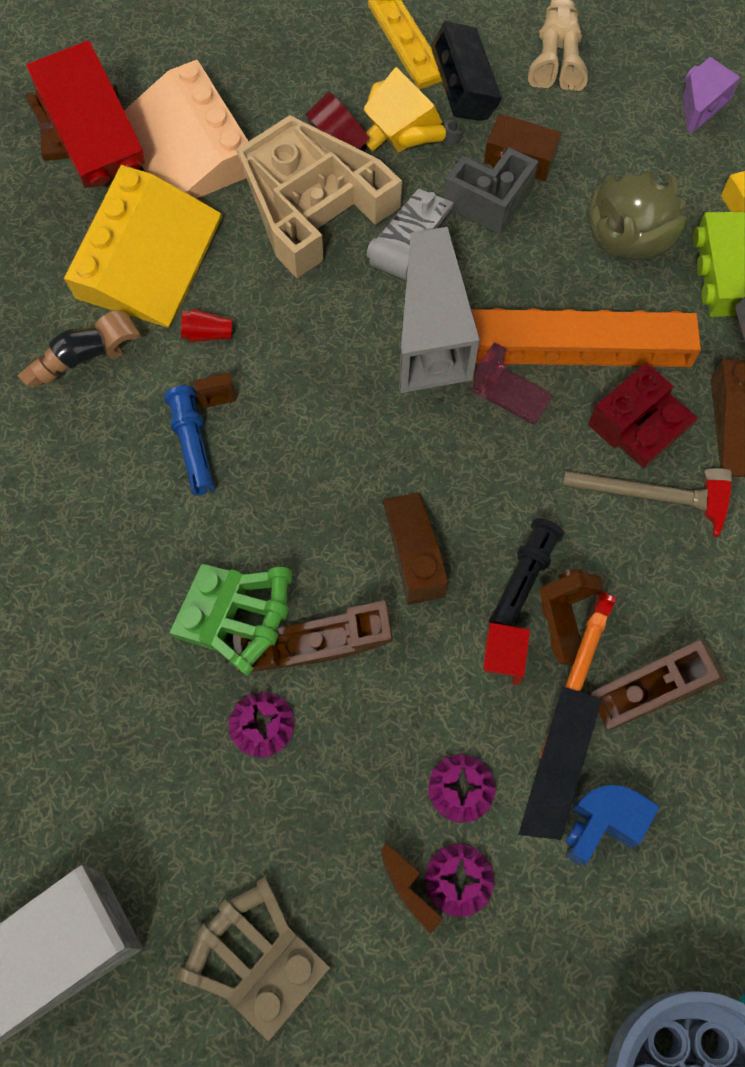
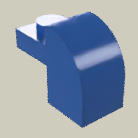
(609, 810)

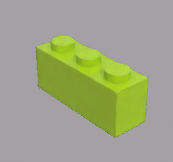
(721, 260)

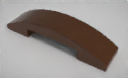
(325, 638)

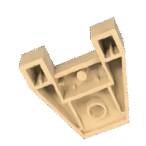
(307, 180)

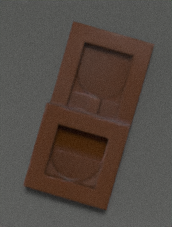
(402, 876)

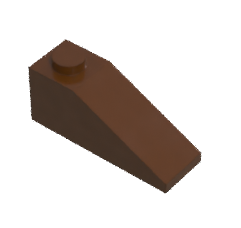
(729, 414)
(415, 549)
(660, 684)

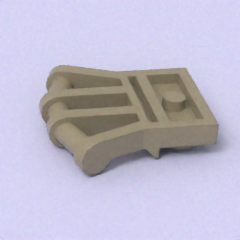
(279, 978)

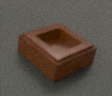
(215, 390)

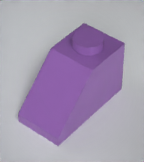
(707, 91)

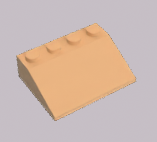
(188, 132)

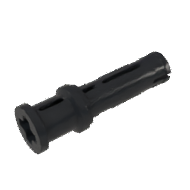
(536, 550)

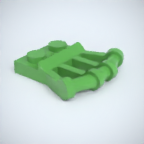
(213, 602)

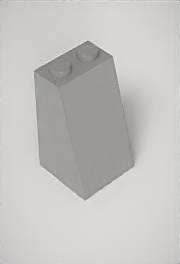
(438, 323)
(60, 947)

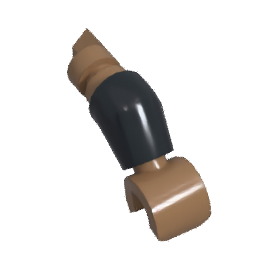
(79, 345)

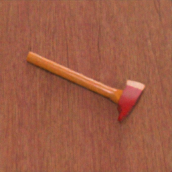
(594, 627)

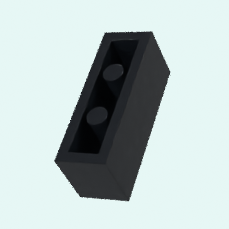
(465, 71)

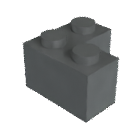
(489, 194)

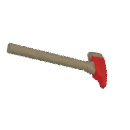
(711, 500)

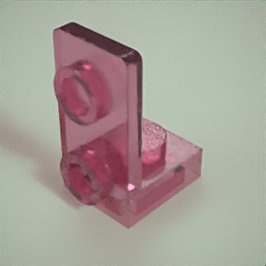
(506, 389)

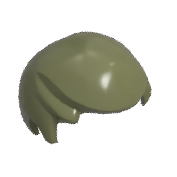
(637, 216)

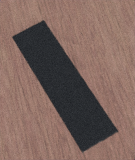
(560, 765)

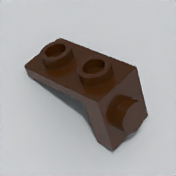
(557, 608)

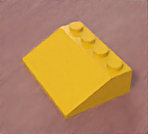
(142, 248)

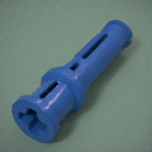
(188, 427)

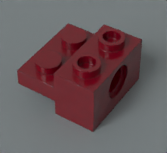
(642, 396)

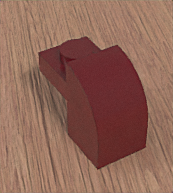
(335, 120)

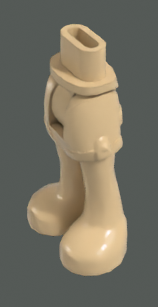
(562, 31)

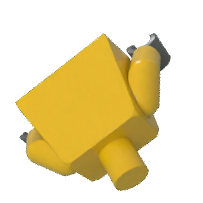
(404, 116)

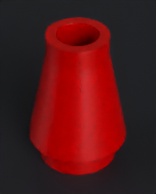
(204, 326)

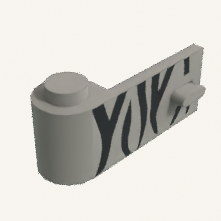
(391, 248)

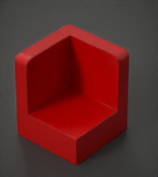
(506, 651)

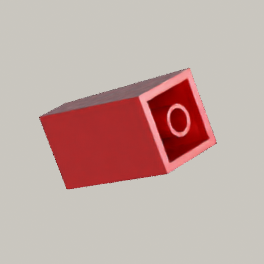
(85, 114)

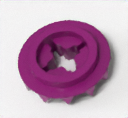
(278, 731)
(447, 800)
(443, 893)

